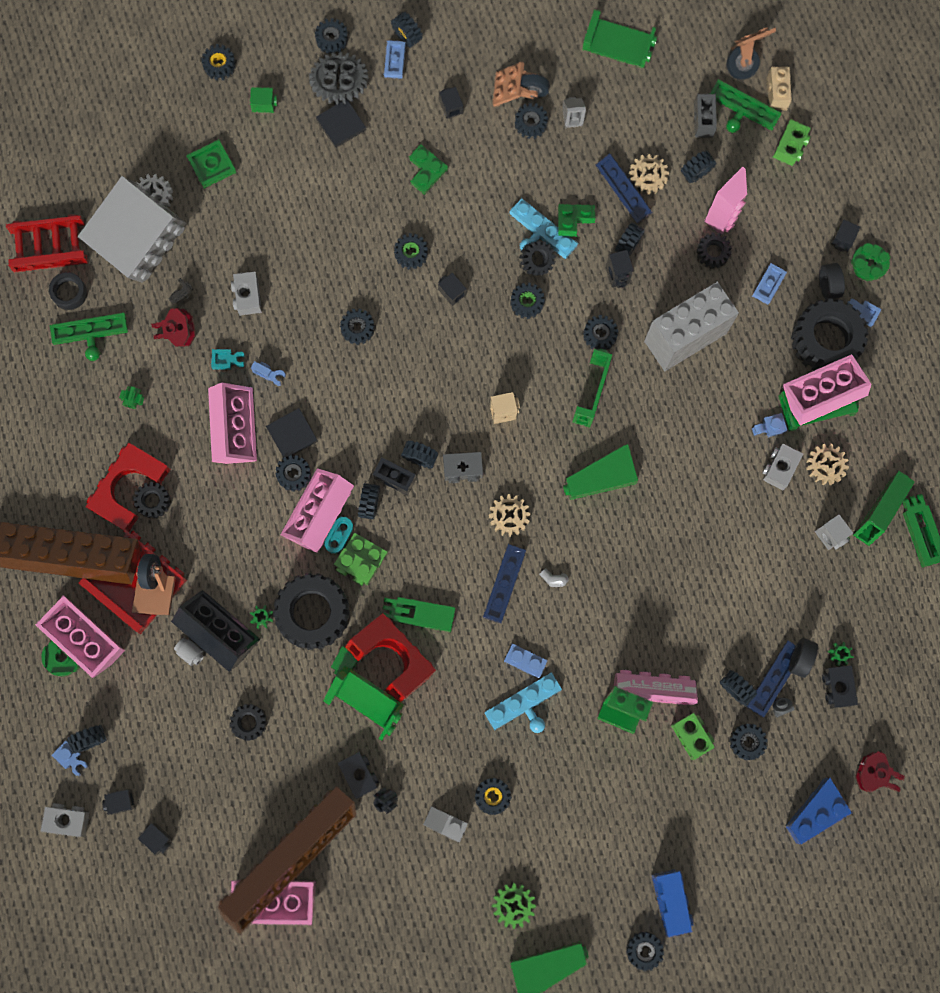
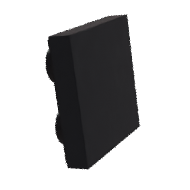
(340, 123)
(291, 433)

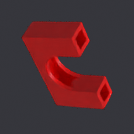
(130, 461)
(384, 633)

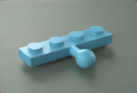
(542, 229)
(523, 703)

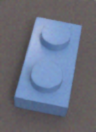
(394, 59)
(769, 284)
(525, 661)

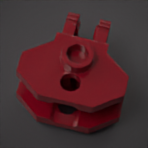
(176, 328)
(878, 774)

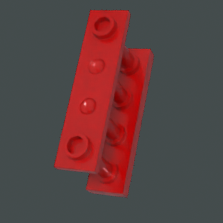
(53, 260)

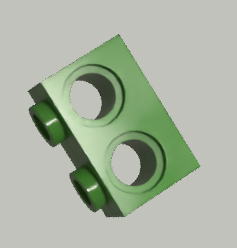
(792, 143)
(688, 739)

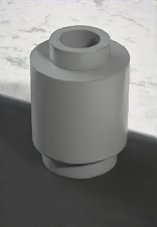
(189, 651)

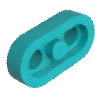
(338, 535)

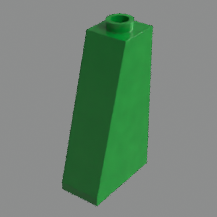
(604, 475)
(884, 508)
(545, 969)

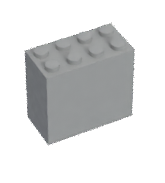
(132, 230)
(691, 326)

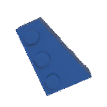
(818, 813)
(672, 902)

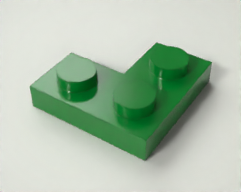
(430, 166)
(572, 214)

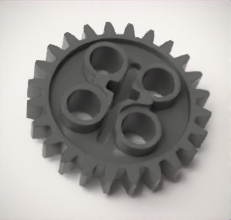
(325, 78)

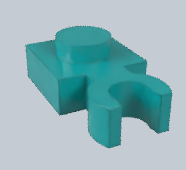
(223, 359)

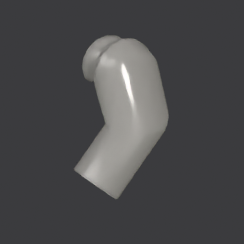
(554, 580)

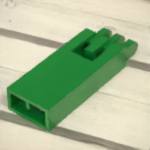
(925, 539)
(426, 614)

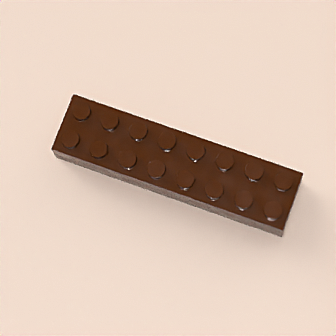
(68, 553)
(287, 860)

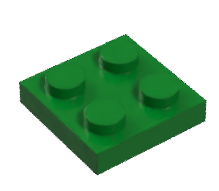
(211, 164)

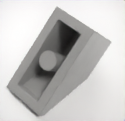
(573, 112)
(445, 824)

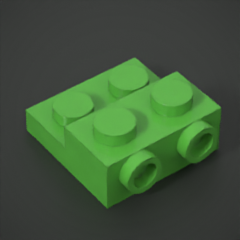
(360, 559)

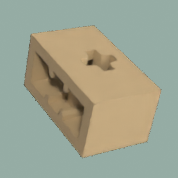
(779, 88)
(504, 407)

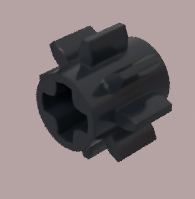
(385, 800)

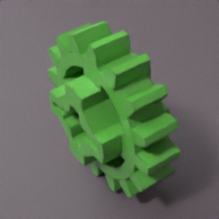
(526, 911)

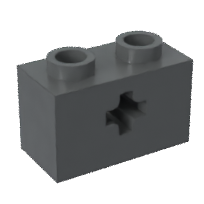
(705, 115)
(453, 463)

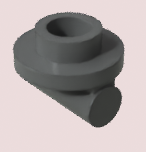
(782, 706)

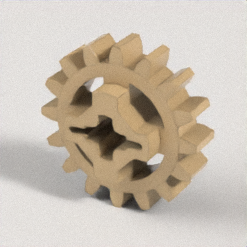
(650, 181)
(837, 461)
(502, 508)

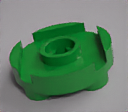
(860, 265)
(54, 665)

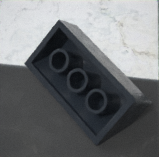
(215, 630)

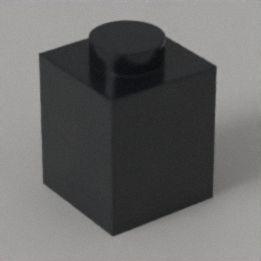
(450, 102)
(845, 236)
(452, 288)
(118, 802)
(155, 839)

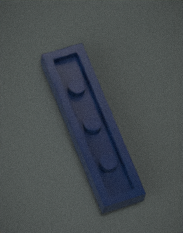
(624, 188)
(504, 583)
(772, 681)

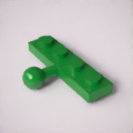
(744, 106)
(88, 330)

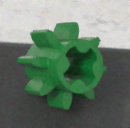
(131, 397)
(259, 612)
(836, 657)

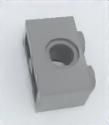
(246, 282)
(790, 459)
(834, 533)
(53, 820)

